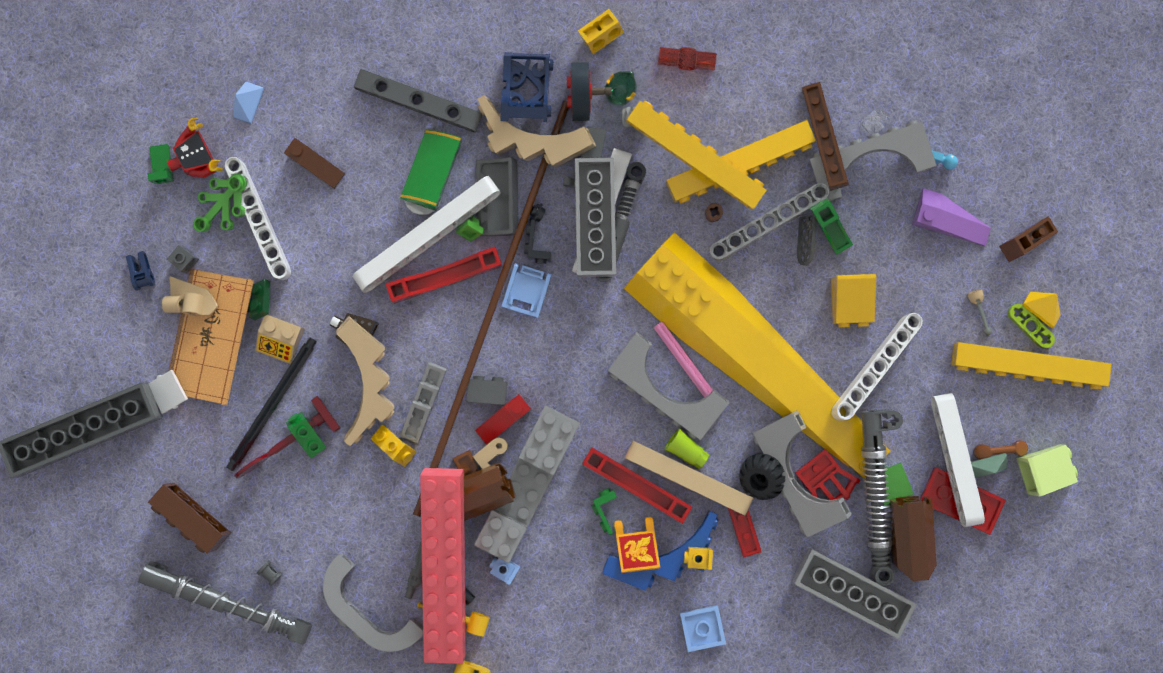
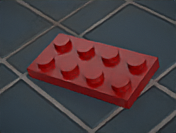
(941, 493)

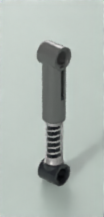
(621, 217)

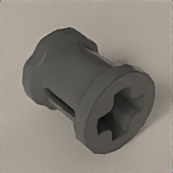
(269, 573)

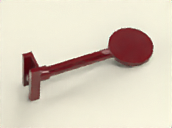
(322, 416)

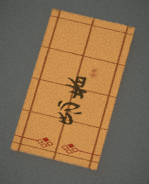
(209, 345)

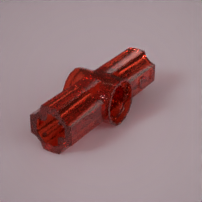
(687, 58)

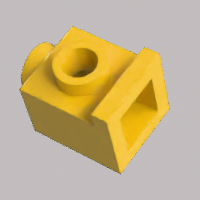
(705, 563)

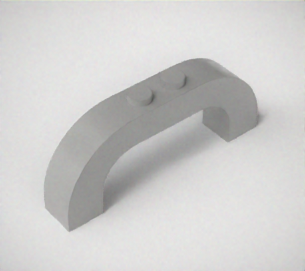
(350, 616)

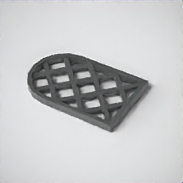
(801, 238)

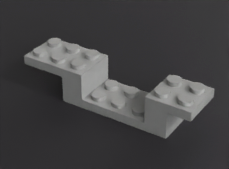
(530, 480)

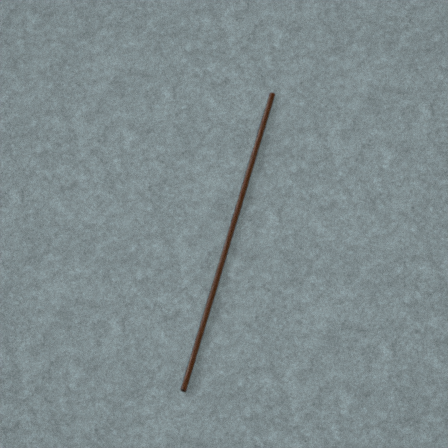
(493, 303)

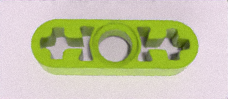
(1024, 312)

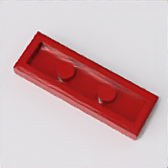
(745, 533)

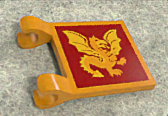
(638, 549)

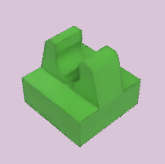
(470, 229)

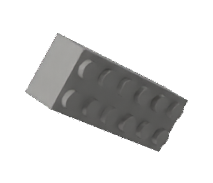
(595, 217)
(853, 593)

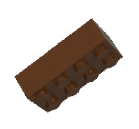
(189, 518)

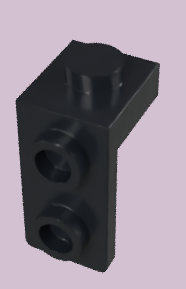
(540, 257)

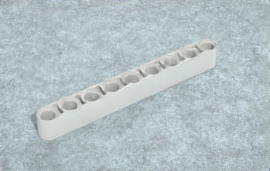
(426, 234)

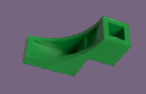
(831, 226)

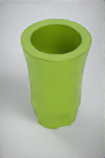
(686, 449)

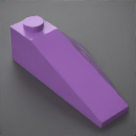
(946, 217)

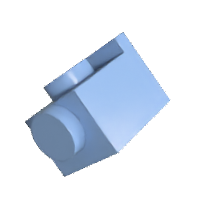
(509, 575)

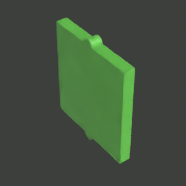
(897, 483)

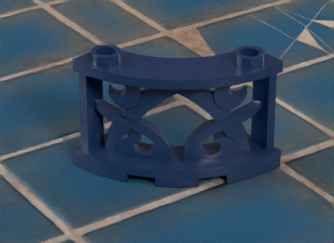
(533, 107)

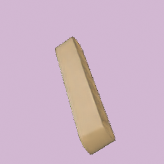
(689, 478)

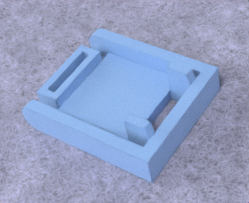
(528, 288)

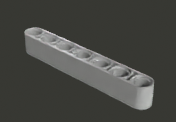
(758, 223)

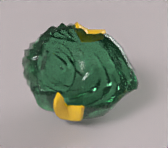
(622, 87)

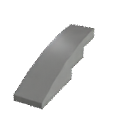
(423, 402)

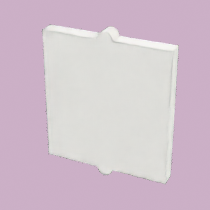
(167, 391)

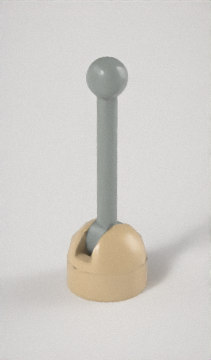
(977, 297)

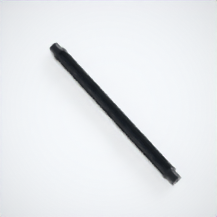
(271, 404)

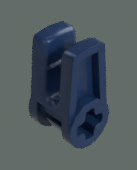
(145, 276)

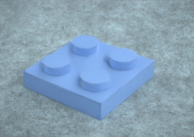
(702, 628)

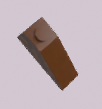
(314, 163)
(1028, 239)

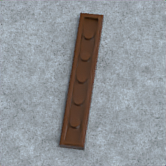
(825, 136)

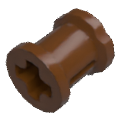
(719, 211)

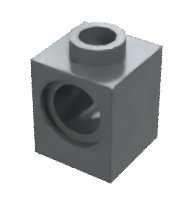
(182, 259)

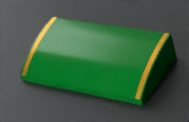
(431, 169)

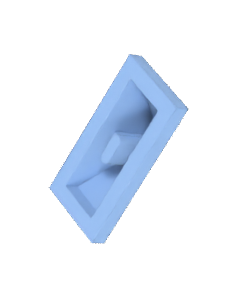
(247, 101)

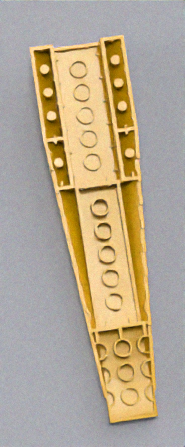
(739, 341)

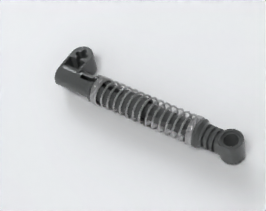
(874, 455)

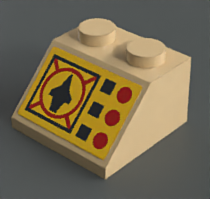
(278, 338)

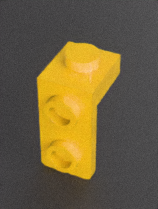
(393, 446)

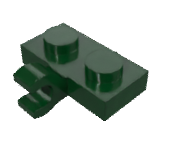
(259, 300)

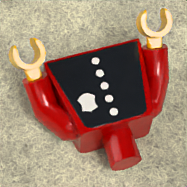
(193, 153)

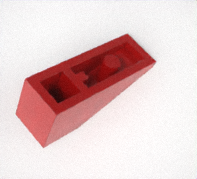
(503, 419)

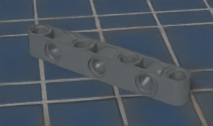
(404, 96)

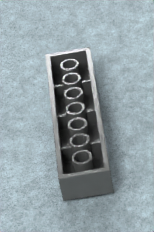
(79, 430)

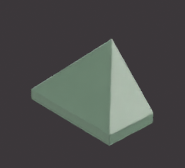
(989, 465)

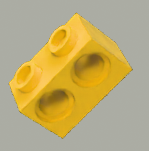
(601, 31)

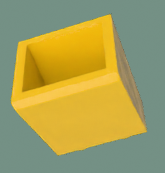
(853, 300)

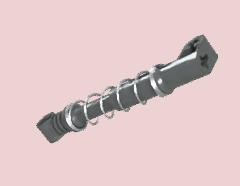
(180, 586)

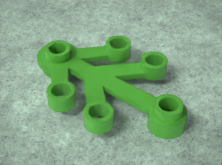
(223, 202)

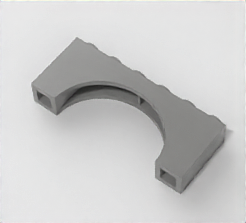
(907, 142)
(693, 416)
(811, 512)

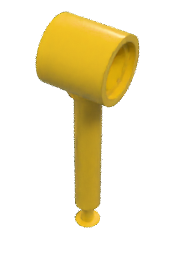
(476, 623)

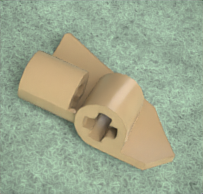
(188, 299)

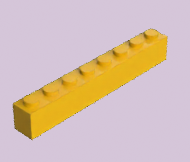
(695, 155)
(748, 158)
(1031, 364)

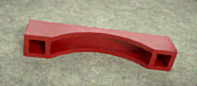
(443, 276)
(637, 485)

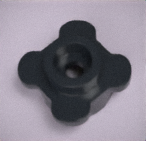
(537, 212)

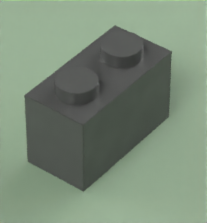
(487, 391)

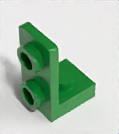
(160, 170)

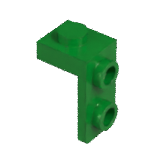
(305, 434)
(604, 497)

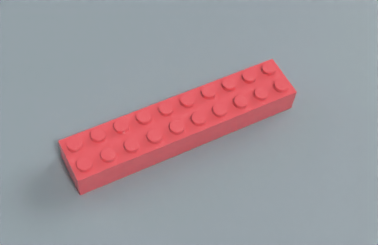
(443, 565)

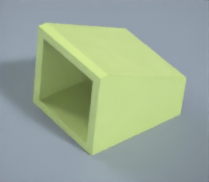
(1047, 470)

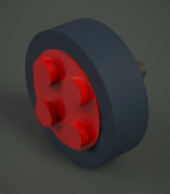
(582, 91)

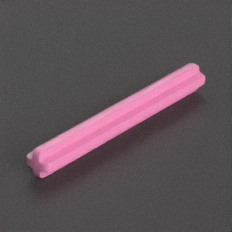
(683, 359)

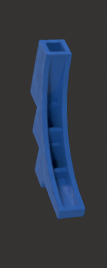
(669, 563)

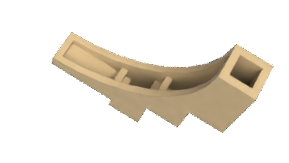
(558, 148)
(373, 403)

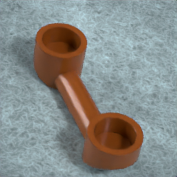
(983, 451)

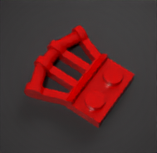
(821, 469)

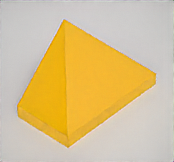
(1043, 306)

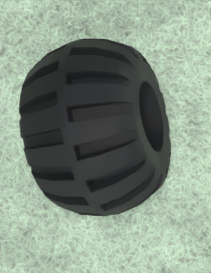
(753, 473)

